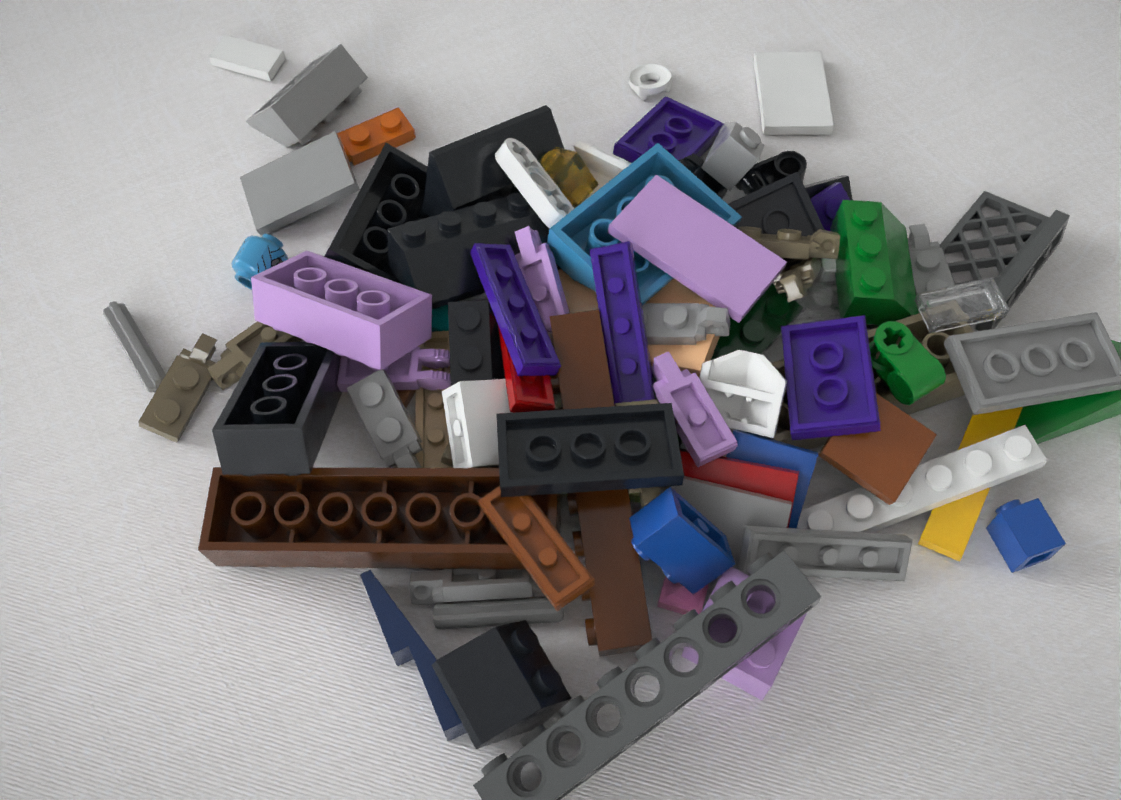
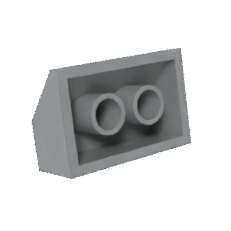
(310, 98)

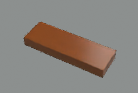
(538, 547)

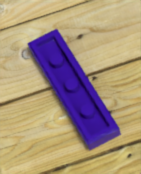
(515, 310)
(622, 322)

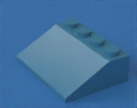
(589, 222)

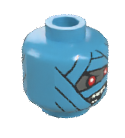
(256, 256)

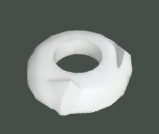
(650, 72)

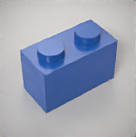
(680, 541)

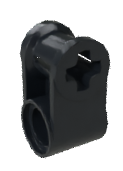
(772, 170)

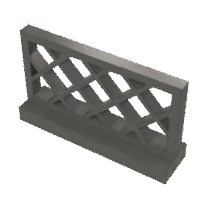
(1021, 265)

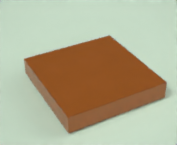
(884, 458)

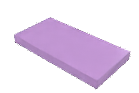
(697, 247)

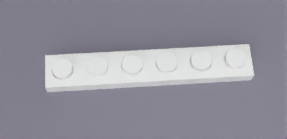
(931, 485)

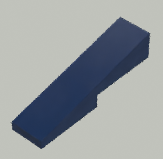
(407, 645)

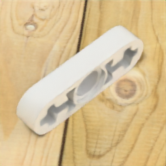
(533, 182)

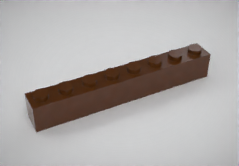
(605, 537)

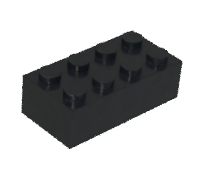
(279, 410)

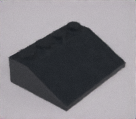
(386, 200)

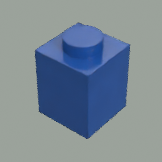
(1024, 534)

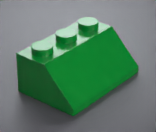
(873, 264)

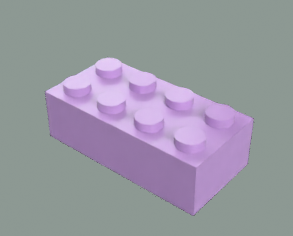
(343, 309)

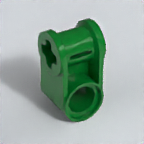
(904, 367)

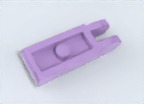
(404, 372)

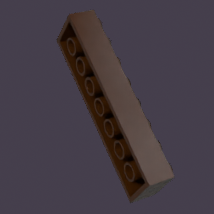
(359, 519)

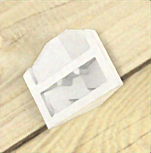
(745, 391)

